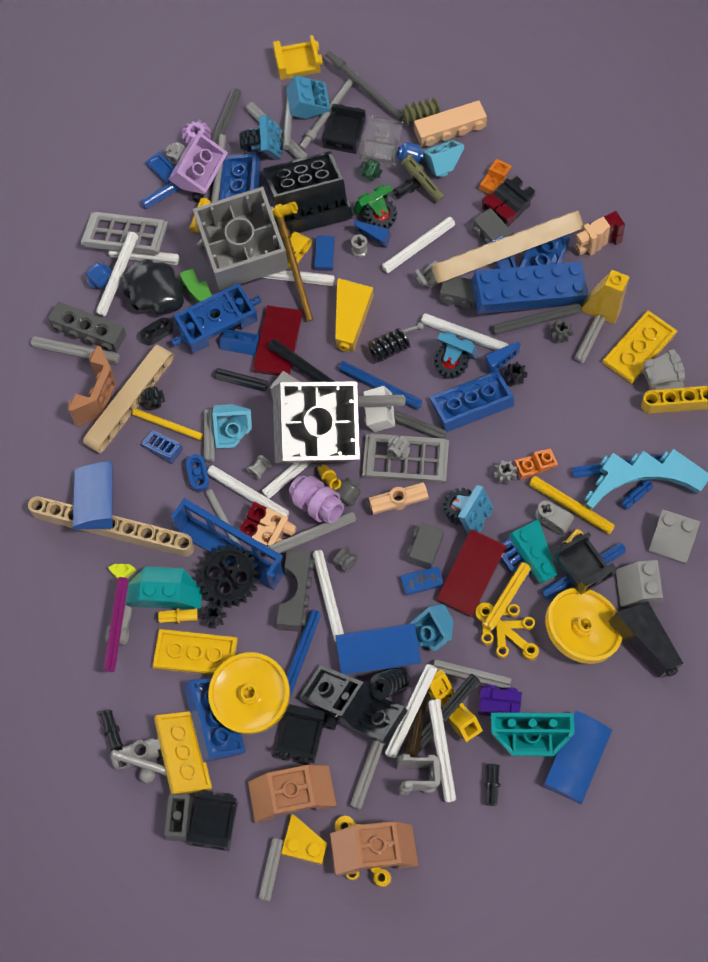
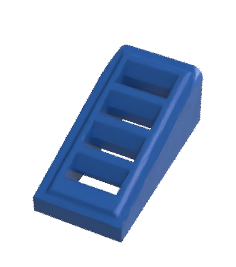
(376, 233)
(499, 358)
(169, 457)
(509, 564)

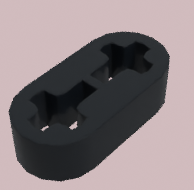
(156, 331)

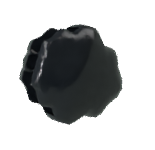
(153, 287)

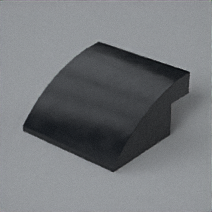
(315, 188)

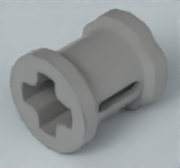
(359, 246)
(259, 467)

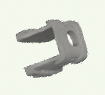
(664, 371)
(406, 762)

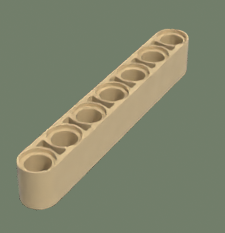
(128, 398)

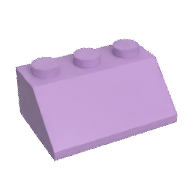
(198, 164)

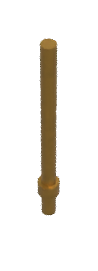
(285, 236)

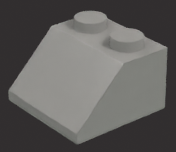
(674, 536)
(639, 584)

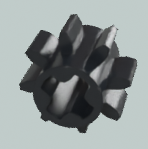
(519, 373)
(152, 398)
(214, 621)

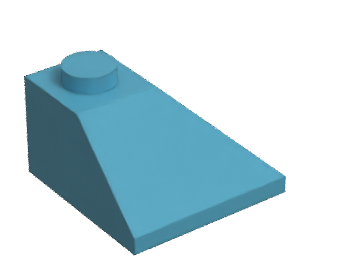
(443, 157)

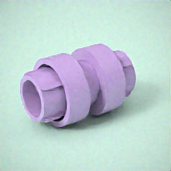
(320, 501)

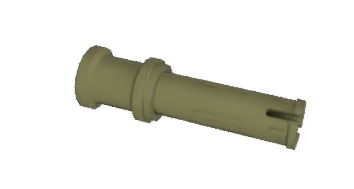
(416, 171)

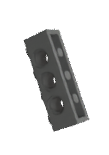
(64, 313)

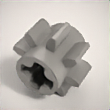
(175, 152)
(398, 447)
(505, 477)

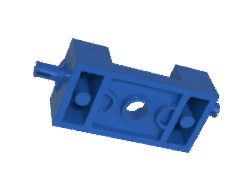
(198, 326)

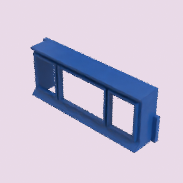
(209, 538)

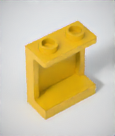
(297, 58)

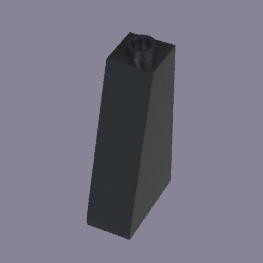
(647, 638)

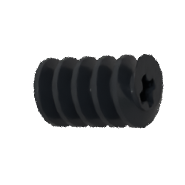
(388, 343)
(389, 683)

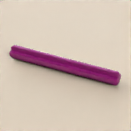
(116, 624)

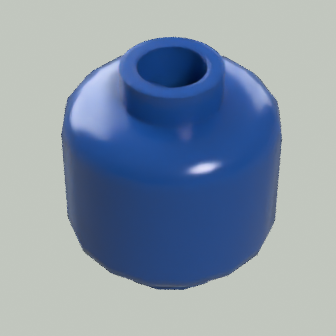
(410, 148)
(98, 275)

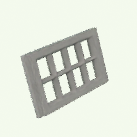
(91, 228)
(441, 466)

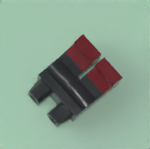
(509, 200)

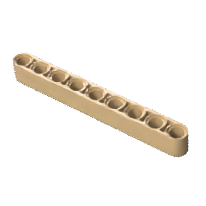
(507, 246)
(118, 532)

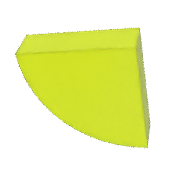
(121, 570)

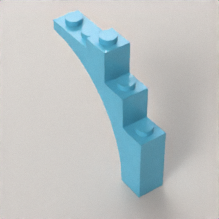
(673, 468)

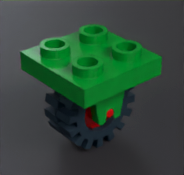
(377, 208)

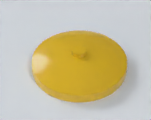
(582, 626)
(249, 693)

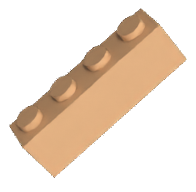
(450, 124)

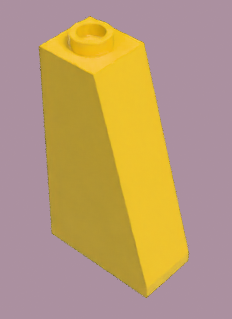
(607, 297)
(351, 312)

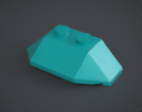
(163, 589)
(532, 732)

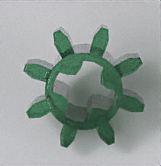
(371, 169)

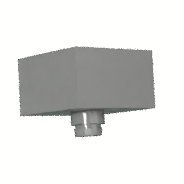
(241, 238)
(315, 422)

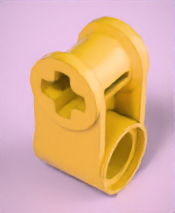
(300, 246)

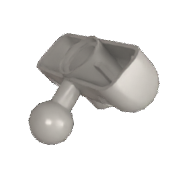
(152, 746)

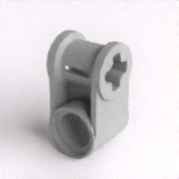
(555, 517)

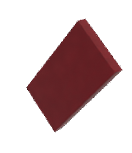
(283, 326)
(471, 573)

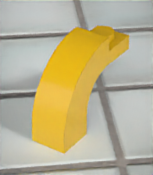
(462, 720)

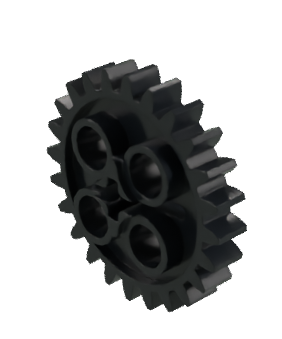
(213, 585)

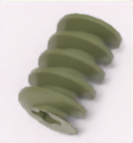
(421, 110)

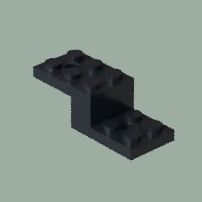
(353, 704)

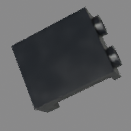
(344, 128)
(583, 563)
(300, 734)
(213, 820)

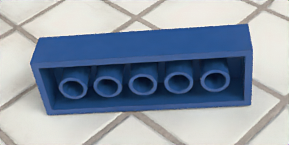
(529, 287)

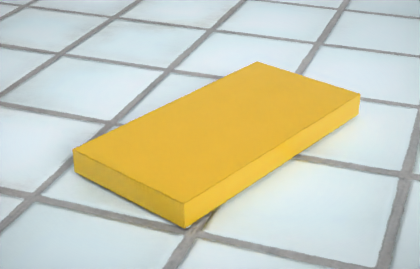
(640, 344)
(192, 651)
(181, 753)

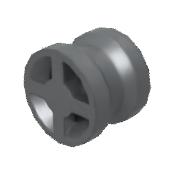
(345, 559)

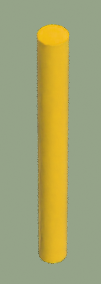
(167, 424)

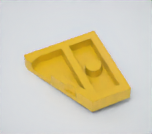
(303, 843)

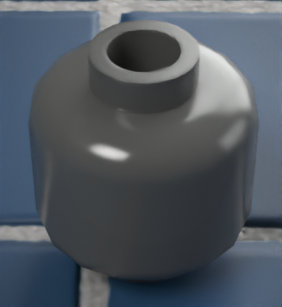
(348, 491)

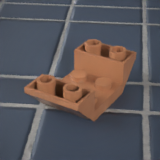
(87, 409)
(291, 791)
(373, 847)

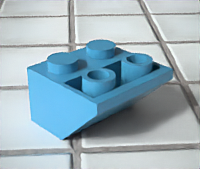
(307, 97)

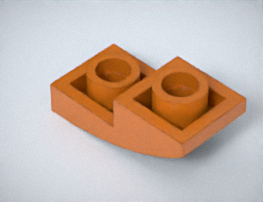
(535, 464)

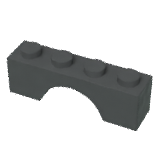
(291, 614)

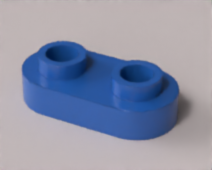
(197, 474)

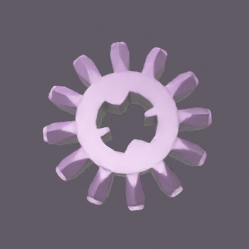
(192, 129)

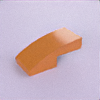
(496, 175)

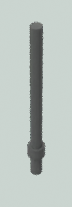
(340, 64)

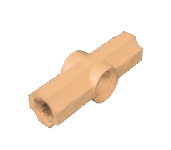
(386, 501)

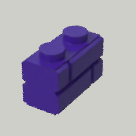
(498, 700)

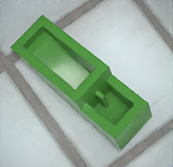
(196, 290)

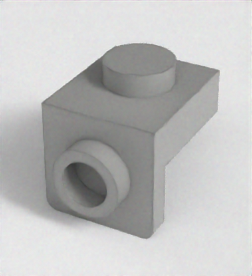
(426, 276)

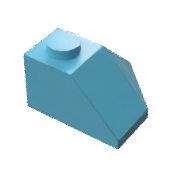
(230, 424)

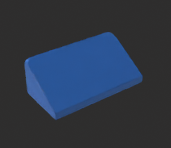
(239, 342)

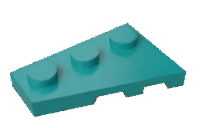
(535, 551)

